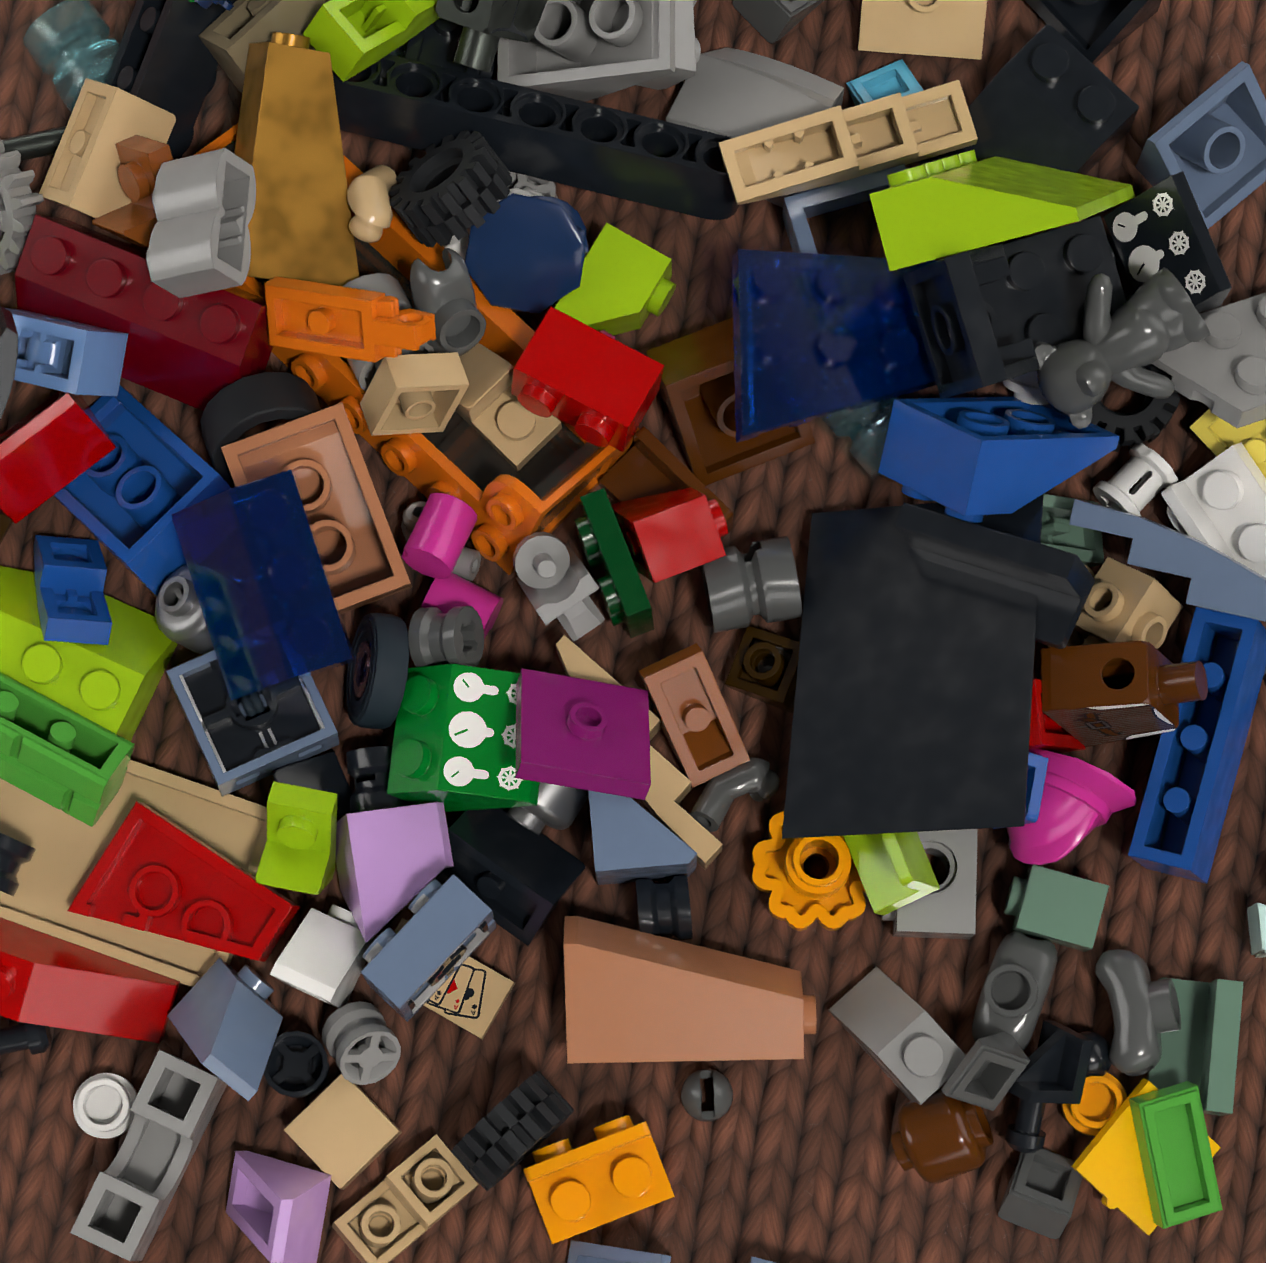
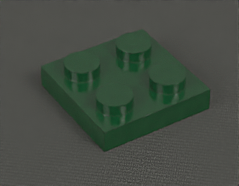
(605, 545)

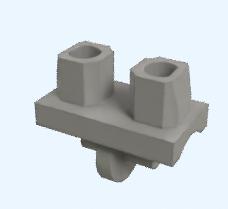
(557, 583)

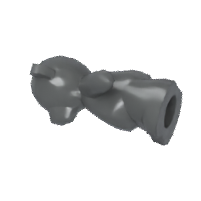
(1117, 346)

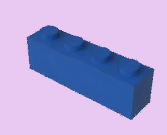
(1201, 757)

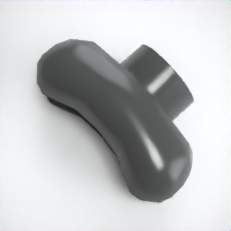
(452, 300)
(1015, 988)
(1139, 1009)

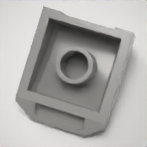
(749, 92)

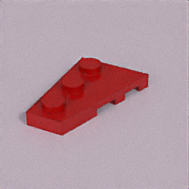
(182, 889)

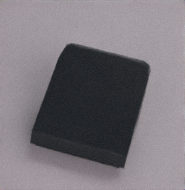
(321, 774)

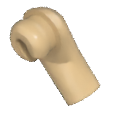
(370, 203)

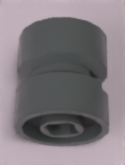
(752, 585)

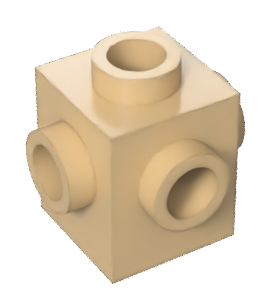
(1126, 607)

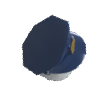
(526, 251)

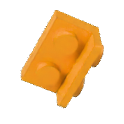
(598, 1180)

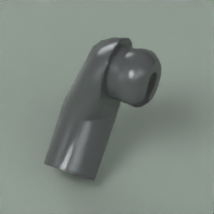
(719, 792)

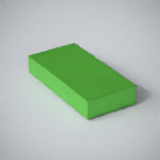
(1175, 1154)

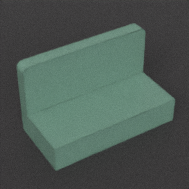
(1206, 1044)

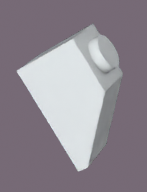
(324, 956)

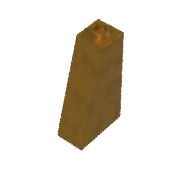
(297, 157)

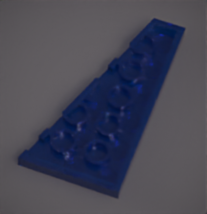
(820, 337)

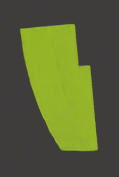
(366, 30)

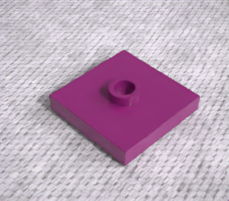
(582, 734)

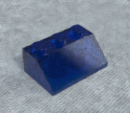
(262, 585)

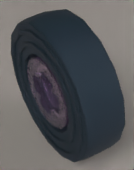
(380, 671)

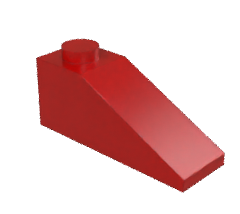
(79, 988)

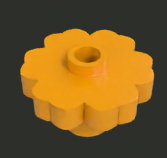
(796, 895)

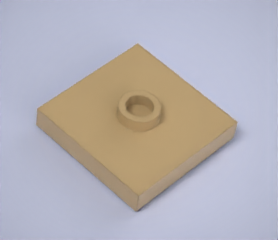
(923, 27)

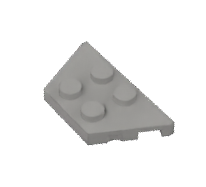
(1228, 365)

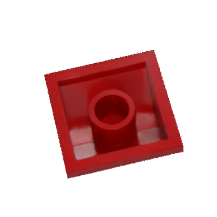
(48, 452)

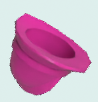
(1072, 805)

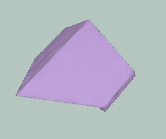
(389, 859)
(278, 1206)

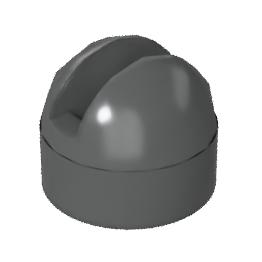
(692, 1095)

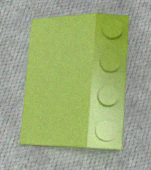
(975, 203)

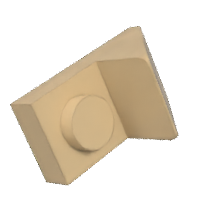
(497, 413)

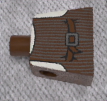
(1117, 690)

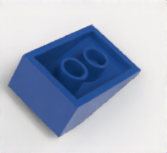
(985, 452)
(137, 488)

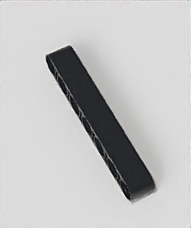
(541, 134)

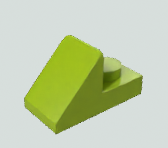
(299, 839)

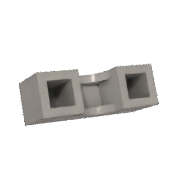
(142, 1179)

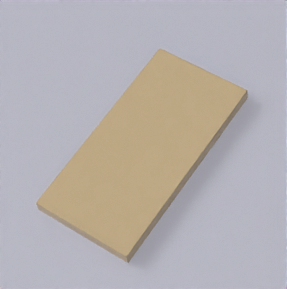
(71, 849)

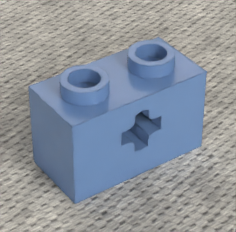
(68, 354)

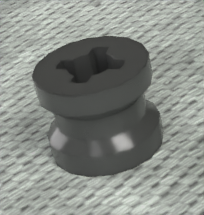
(446, 637)

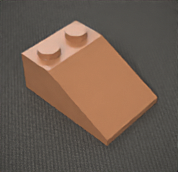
(338, 498)

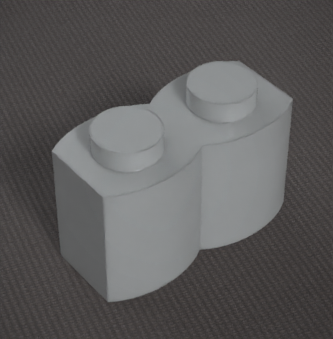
(202, 223)

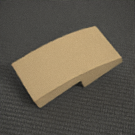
(405, 1204)

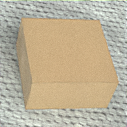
(414, 393)
(342, 1131)

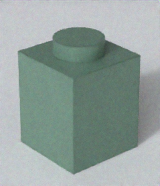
(1056, 907)

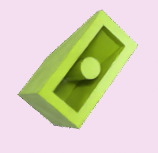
(620, 284)

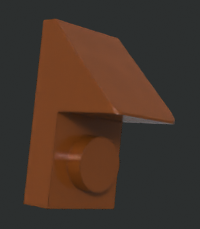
(137, 175)
(694, 715)

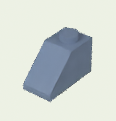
(230, 1025)

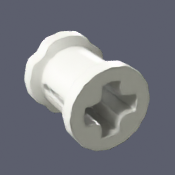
(1143, 464)

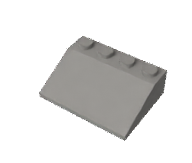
(592, 47)

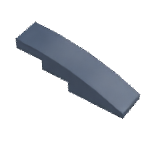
(1215, 578)

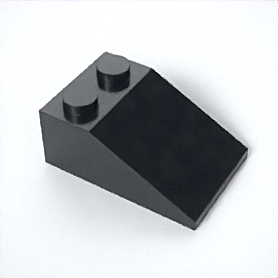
(1049, 109)

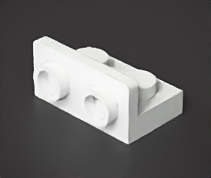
(1224, 507)

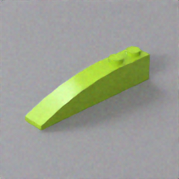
(96, 681)

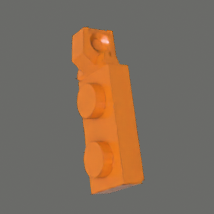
(342, 320)

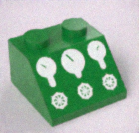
(458, 740)

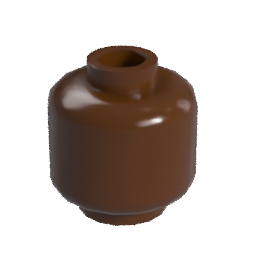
(941, 1137)

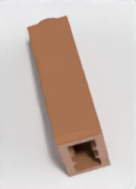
(675, 1001)

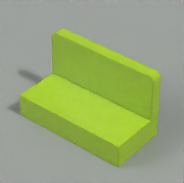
(892, 869)

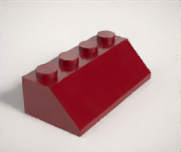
(173, 343)

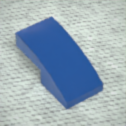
(70, 590)

